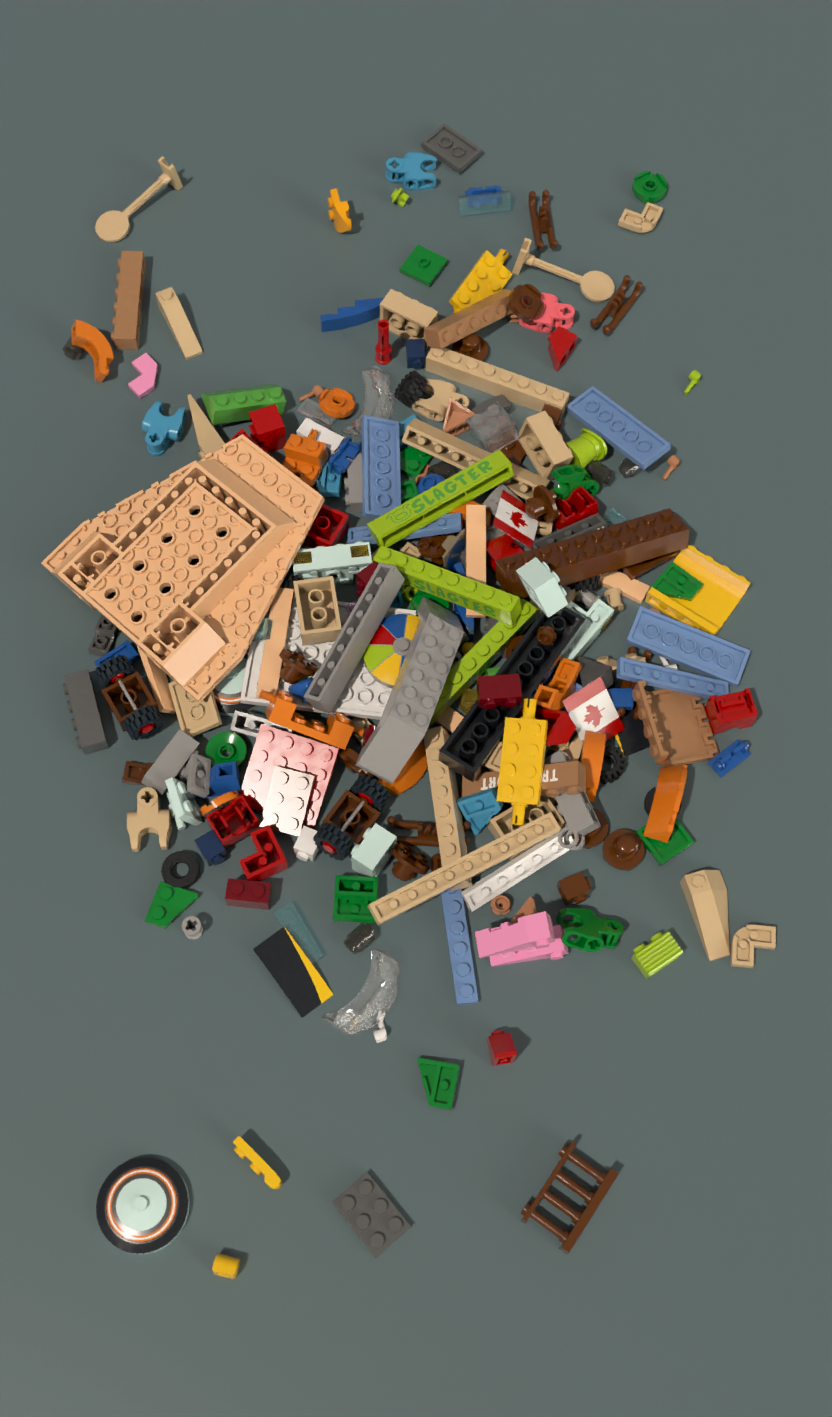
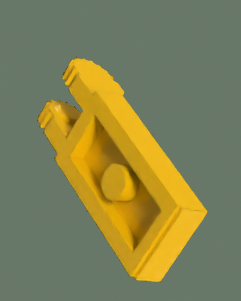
(258, 1164)

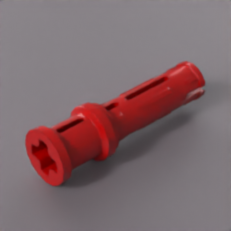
(383, 341)

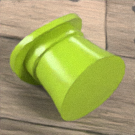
(587, 448)

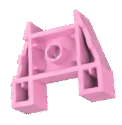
(522, 941)

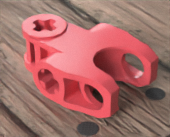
(551, 316)

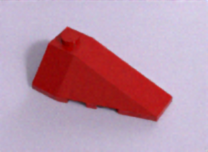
(559, 725)

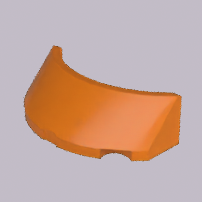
(411, 772)
(666, 802)

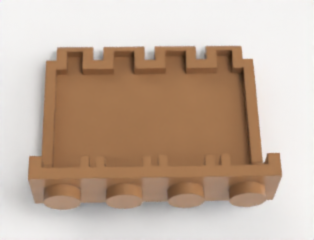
(674, 726)

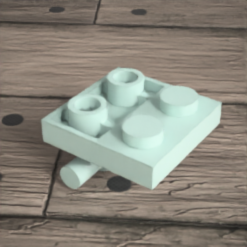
(182, 804)

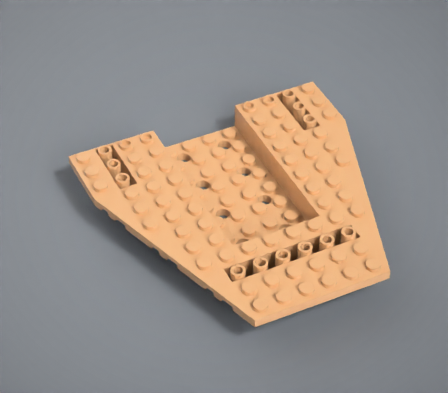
(213, 606)

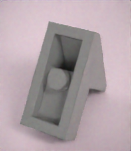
(197, 775)

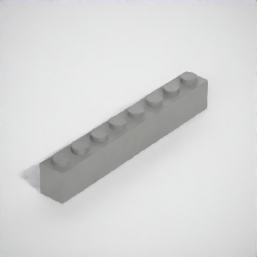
(354, 638)

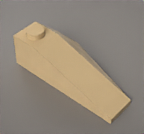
(709, 908)

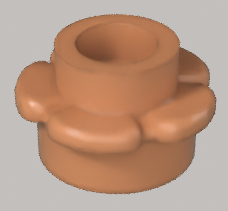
(500, 899)

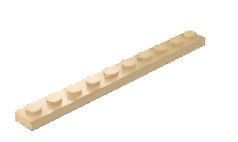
(463, 868)

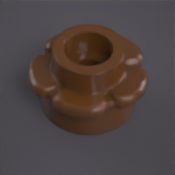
(546, 635)

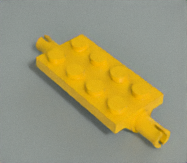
(483, 280)
(522, 761)

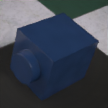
(415, 353)
(211, 848)

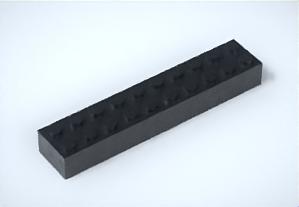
(483, 728)

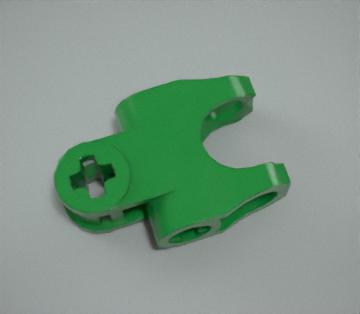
(570, 478)
(590, 930)

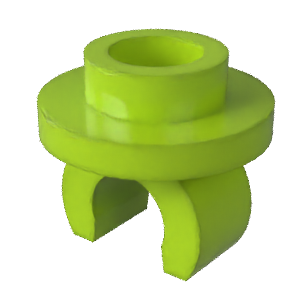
(399, 196)
(405, 591)

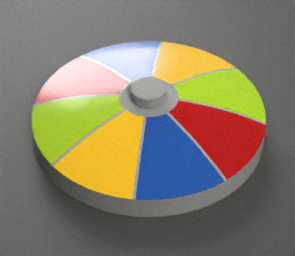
(389, 647)

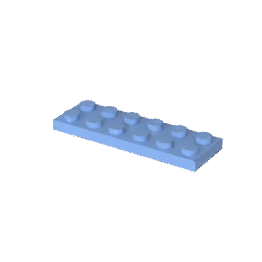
(618, 427)
(380, 466)
(688, 646)

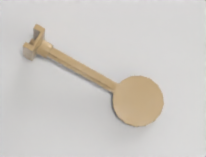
(115, 225)
(594, 284)

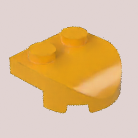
(339, 212)

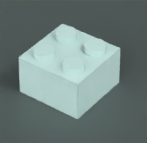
(543, 586)
(373, 852)

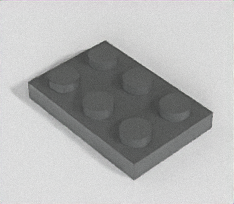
(451, 148)
(371, 1214)

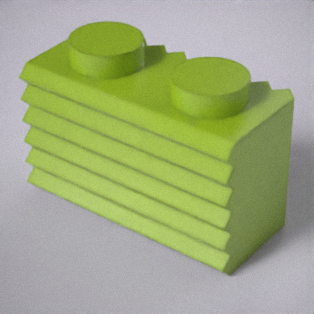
(656, 954)

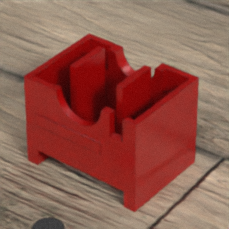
(268, 428)
(575, 508)
(500, 548)
(734, 711)
(233, 822)

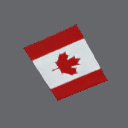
(514, 521)
(593, 710)

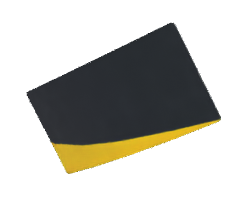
(632, 737)
(293, 972)

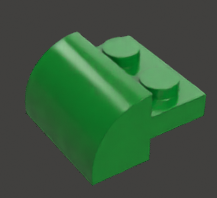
(352, 898)

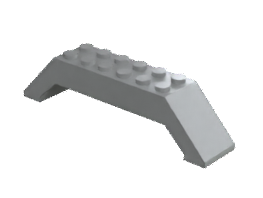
(414, 692)

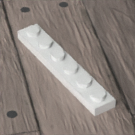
(514, 871)

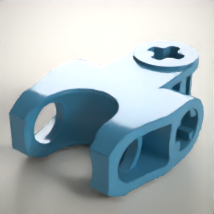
(411, 171)
(162, 428)

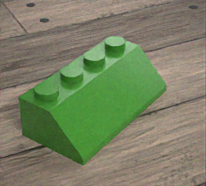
(236, 403)

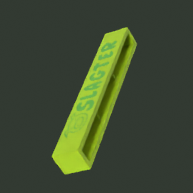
(440, 499)
(452, 586)
(481, 658)

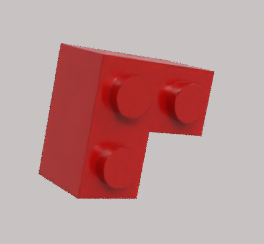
(268, 858)

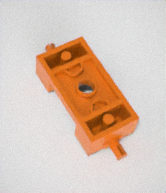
(305, 456)
(281, 712)

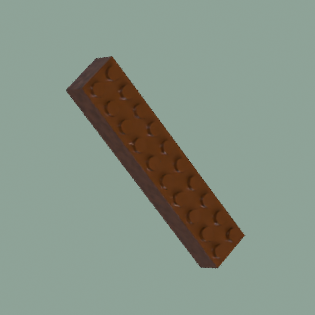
(600, 550)

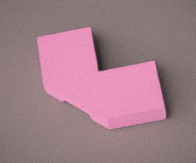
(146, 381)

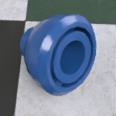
(299, 689)

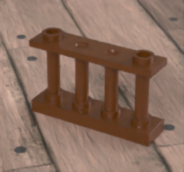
(592, 1199)

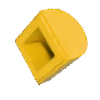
(225, 1266)

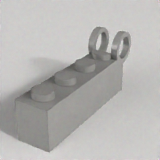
(576, 811)

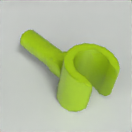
(695, 379)

